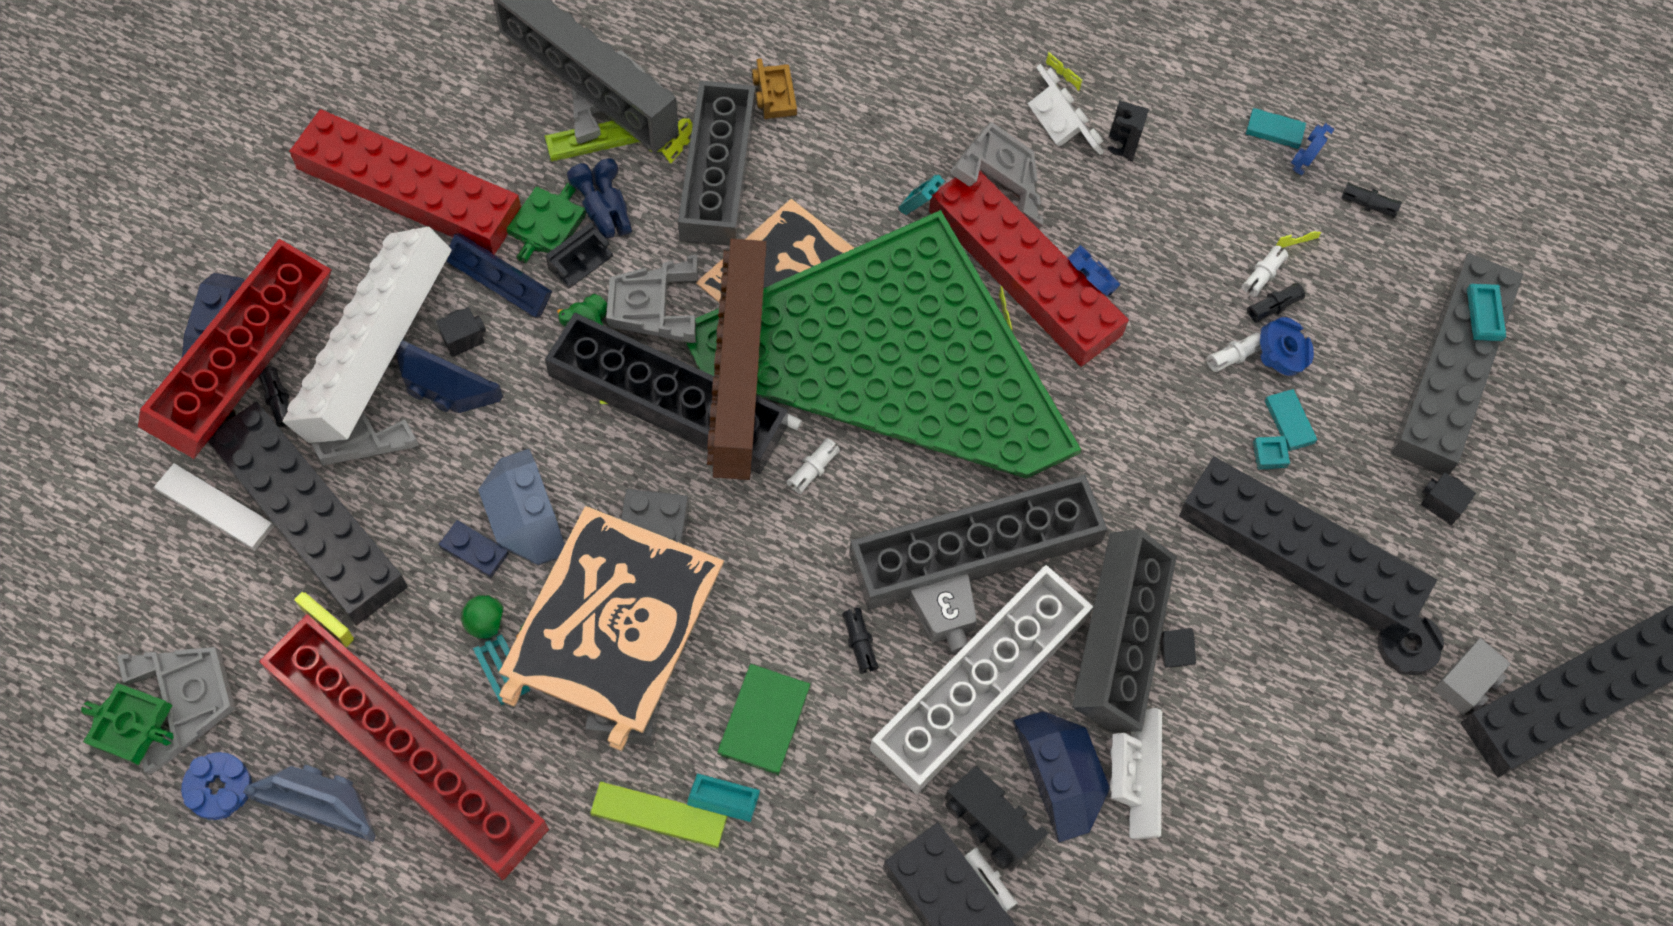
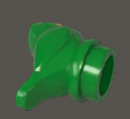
(592, 308)

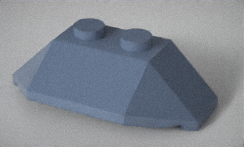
(521, 509)
(314, 798)

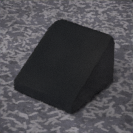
(1178, 647)

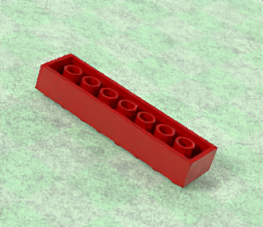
(405, 180)
(1030, 268)
(234, 349)

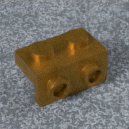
(775, 90)

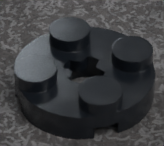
(1417, 661)

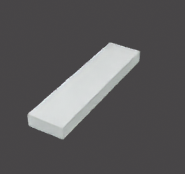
(214, 506)

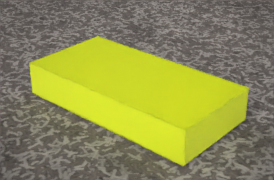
(324, 619)

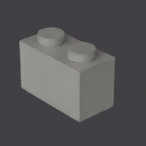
(1472, 677)

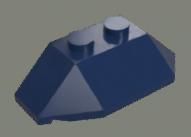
(210, 299)
(443, 381)
(1064, 772)

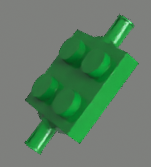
(545, 221)
(127, 723)

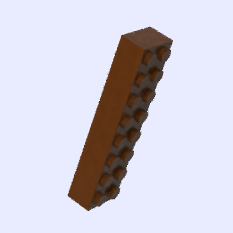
(736, 360)

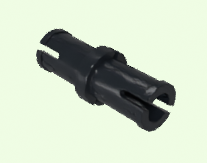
(1371, 200)
(1276, 302)
(275, 394)
(860, 640)

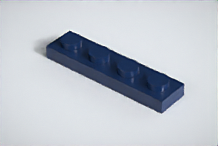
(498, 275)

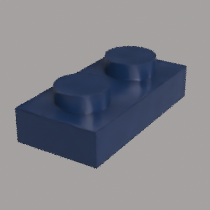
(473, 549)

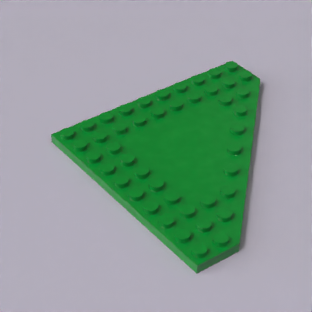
(906, 349)

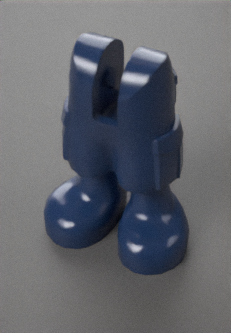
(603, 207)

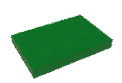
(764, 719)

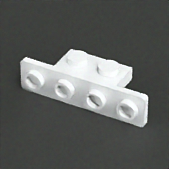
(1059, 116)
(1139, 775)

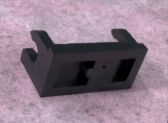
(1127, 128)
(579, 255)

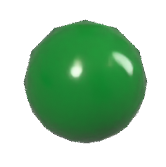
(482, 616)

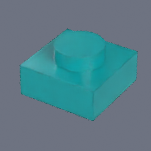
(1271, 452)

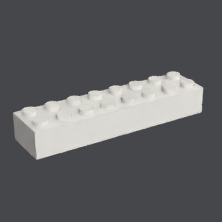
(367, 336)
(980, 679)

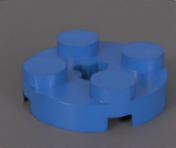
(1317, 142)
(1095, 271)
(1274, 351)
(202, 773)

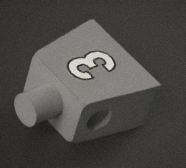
(946, 610)

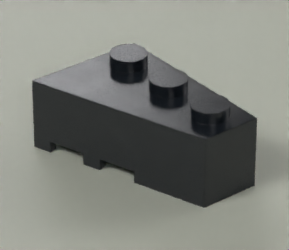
(994, 819)

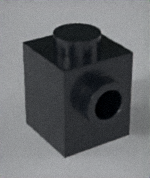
(461, 331)
(1447, 497)

